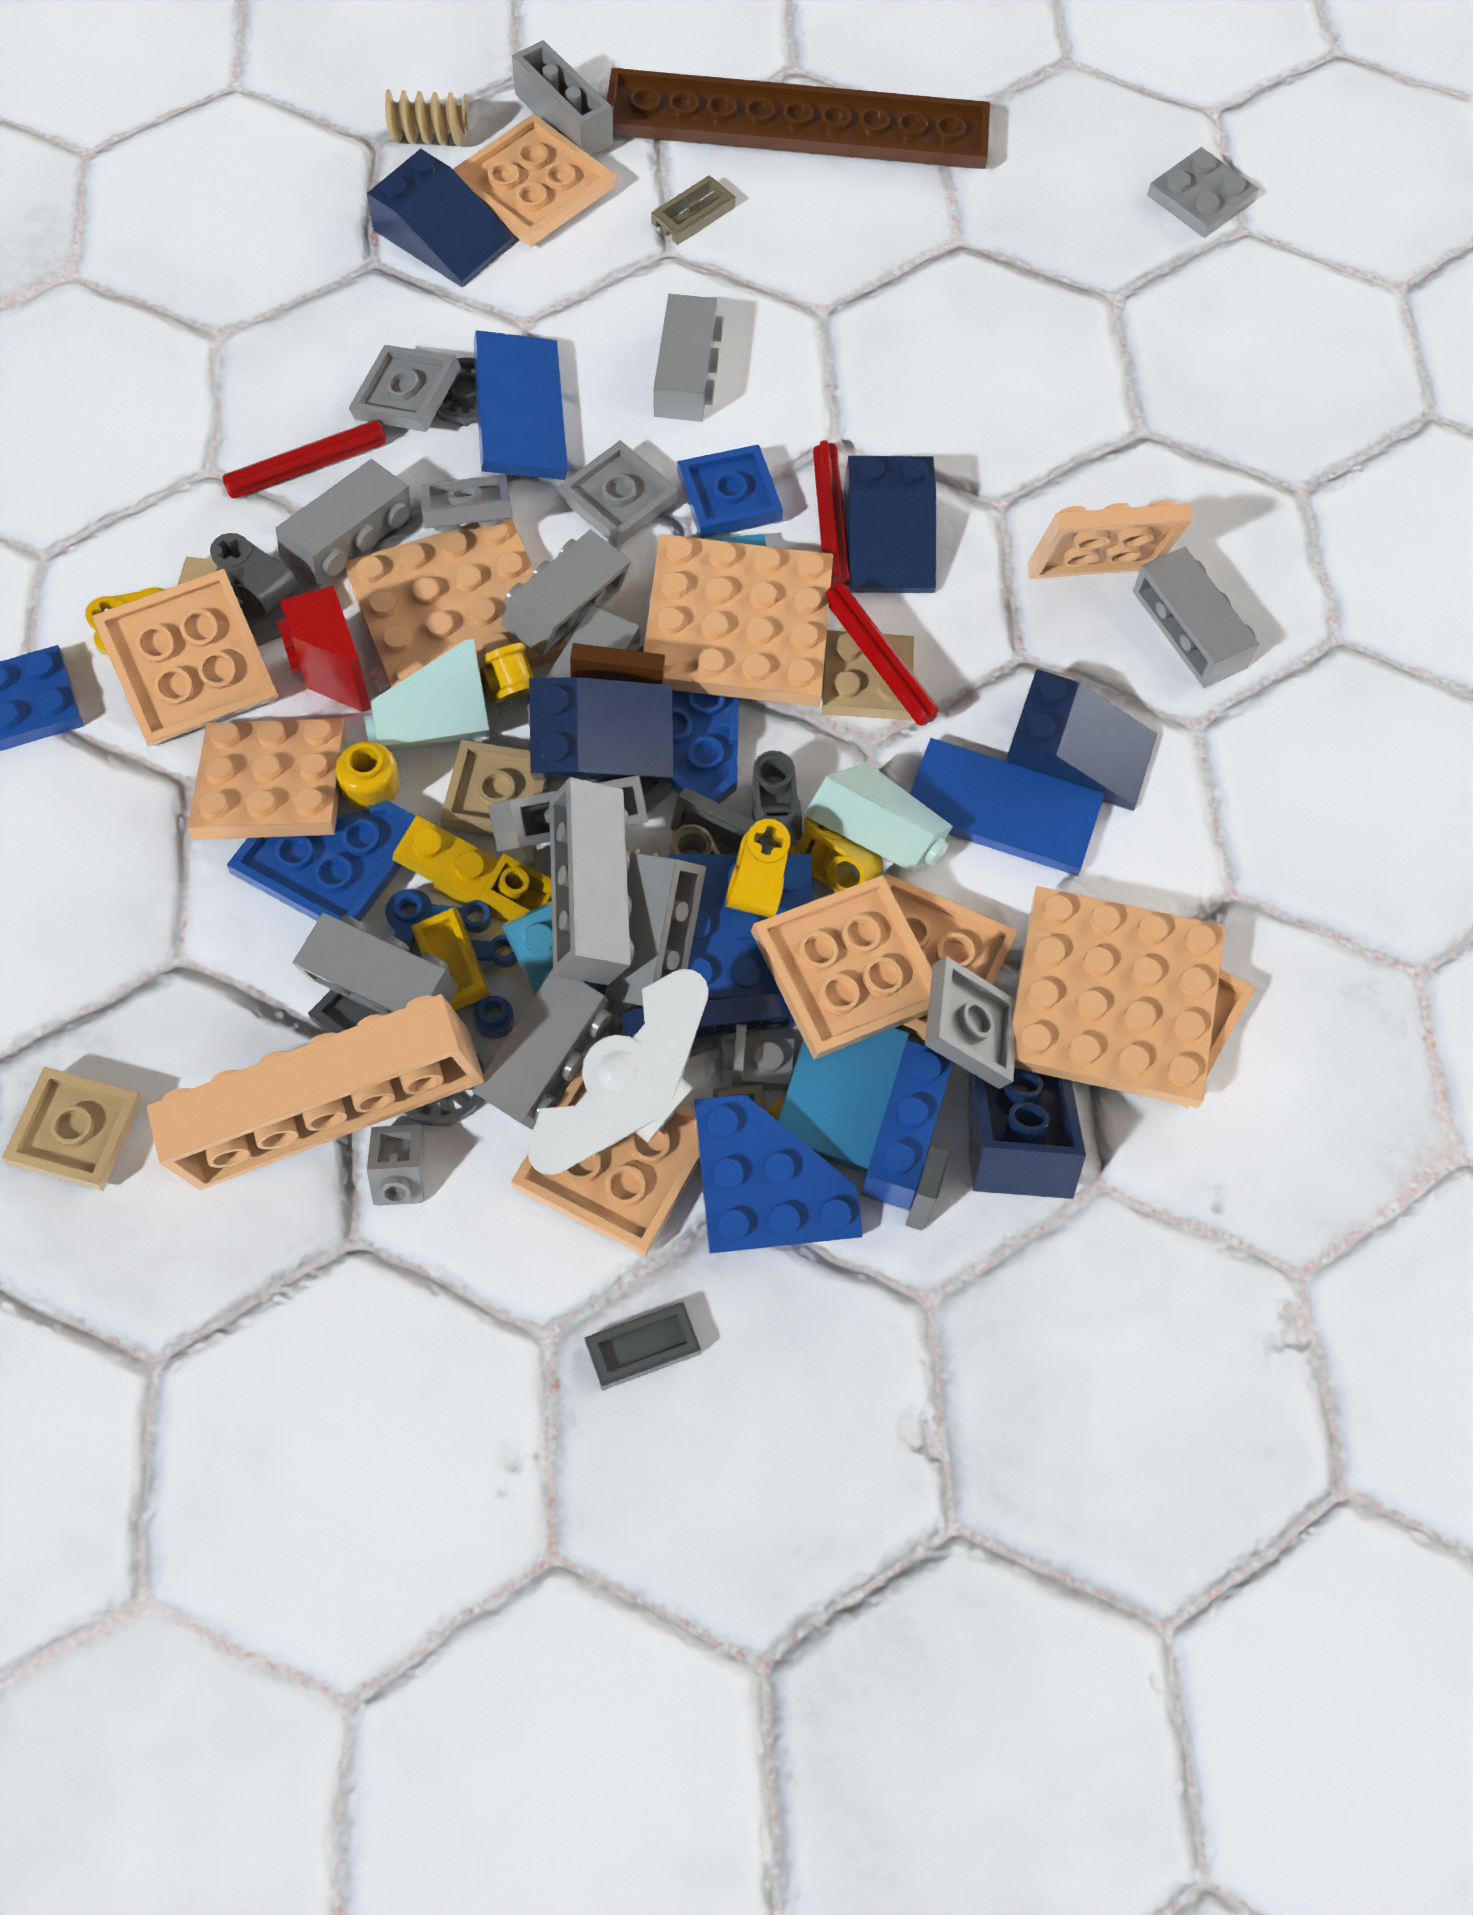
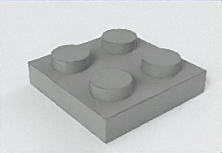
(1202, 192)
(405, 387)
(618, 493)
(465, 501)
(971, 1023)

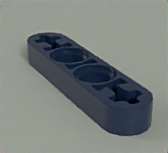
(723, 1015)

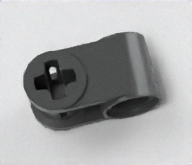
(252, 573)
(780, 799)

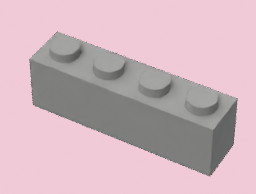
(589, 882)

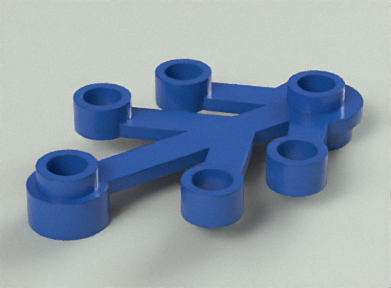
(484, 950)

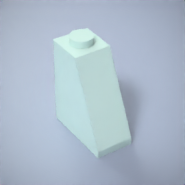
(432, 705)
(880, 817)

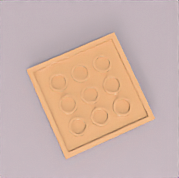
(439, 593)
(740, 619)
(1117, 996)

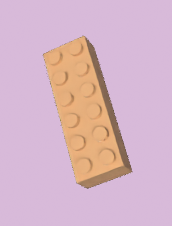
(314, 1092)

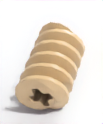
(426, 118)

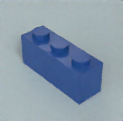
(907, 1126)

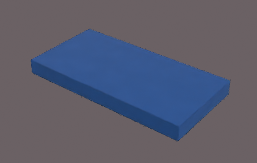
(519, 405)
(1008, 806)

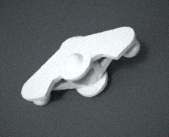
(629, 1080)

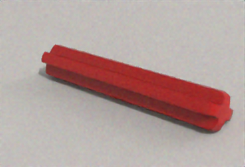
(304, 459)
(831, 509)
(882, 655)

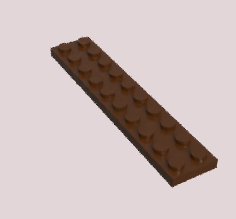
(799, 118)

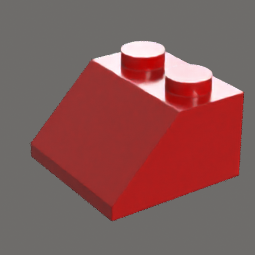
(322, 647)

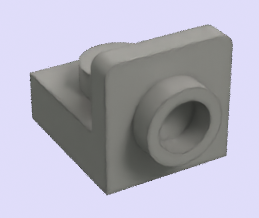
(759, 1060)
(396, 1164)

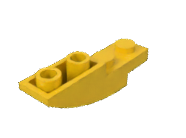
(470, 873)

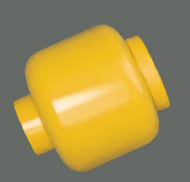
(367, 774)

